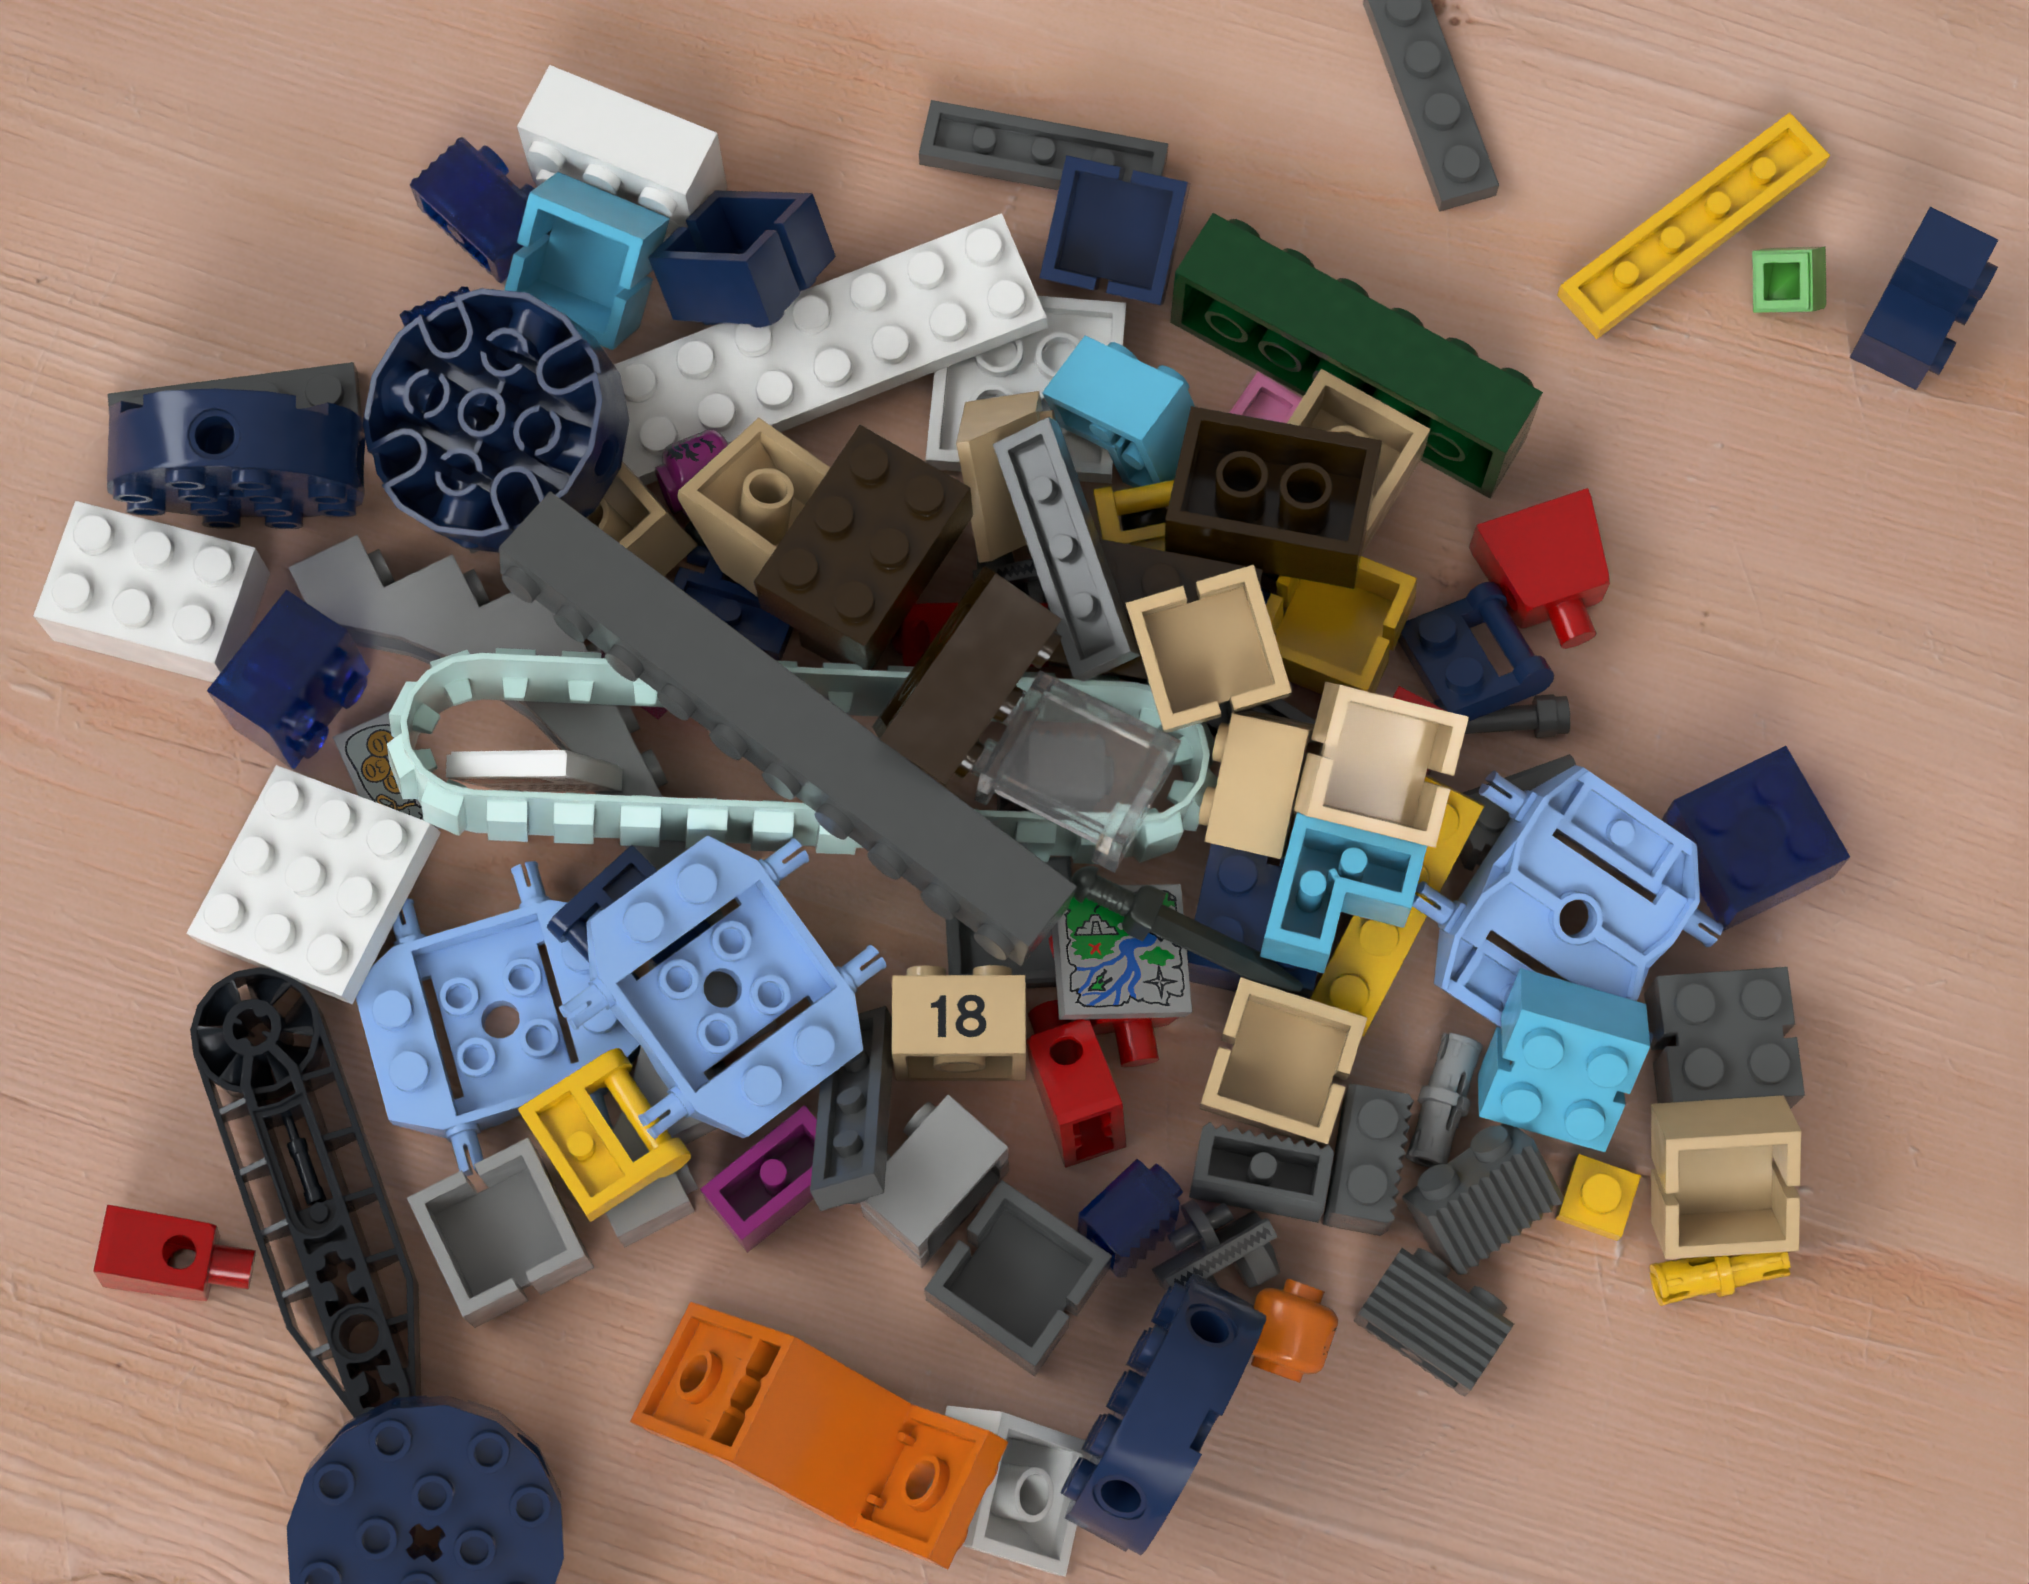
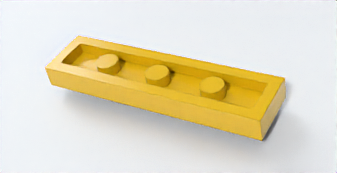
(1375, 951)

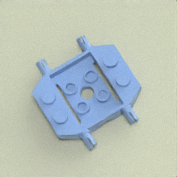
(1535, 875)
(765, 954)
(472, 974)

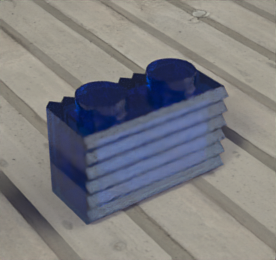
(474, 204)
(1132, 1215)

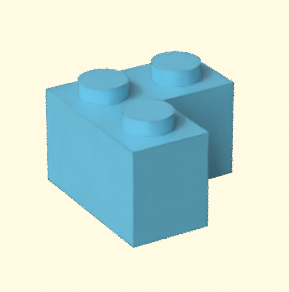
(1123, 408)
(1334, 872)

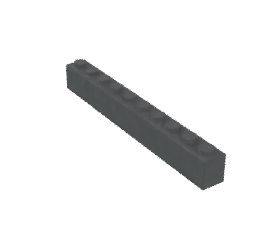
(784, 730)

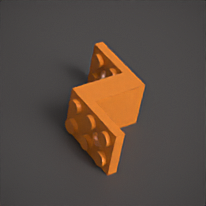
(820, 1433)

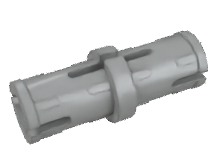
(1444, 1100)

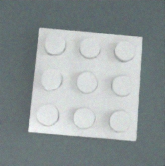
(1024, 368)
(314, 883)

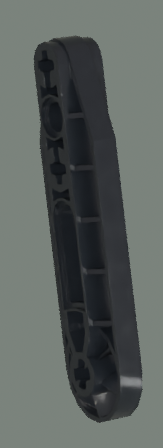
(330, 1228)

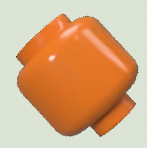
(1295, 1331)

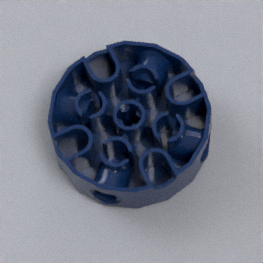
(492, 414)
(235, 457)
(1162, 1413)
(431, 1467)

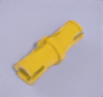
(1716, 1274)

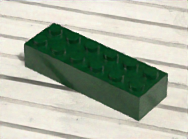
(1295, 320)

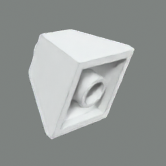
(1023, 1506)

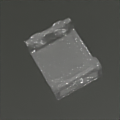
(1078, 765)

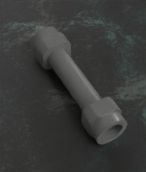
(1545, 716)

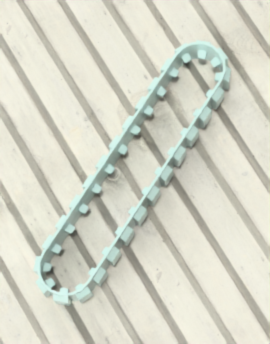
(763, 824)

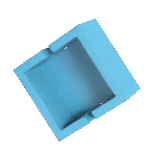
(592, 259)
(1569, 1058)

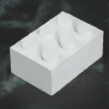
(620, 146)
(151, 592)

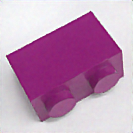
(766, 1182)

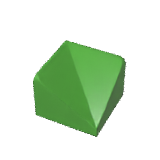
(1789, 279)

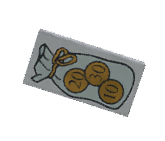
(368, 765)

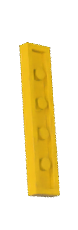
(1693, 225)

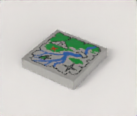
(1114, 975)

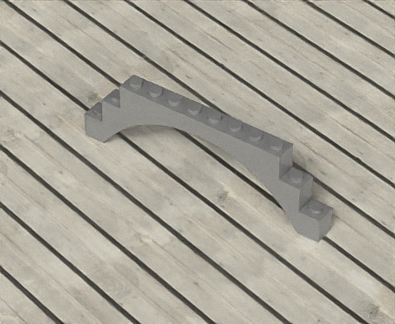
(447, 613)

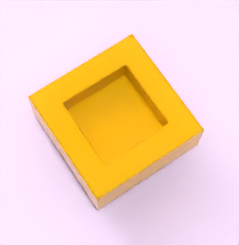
(1598, 1197)

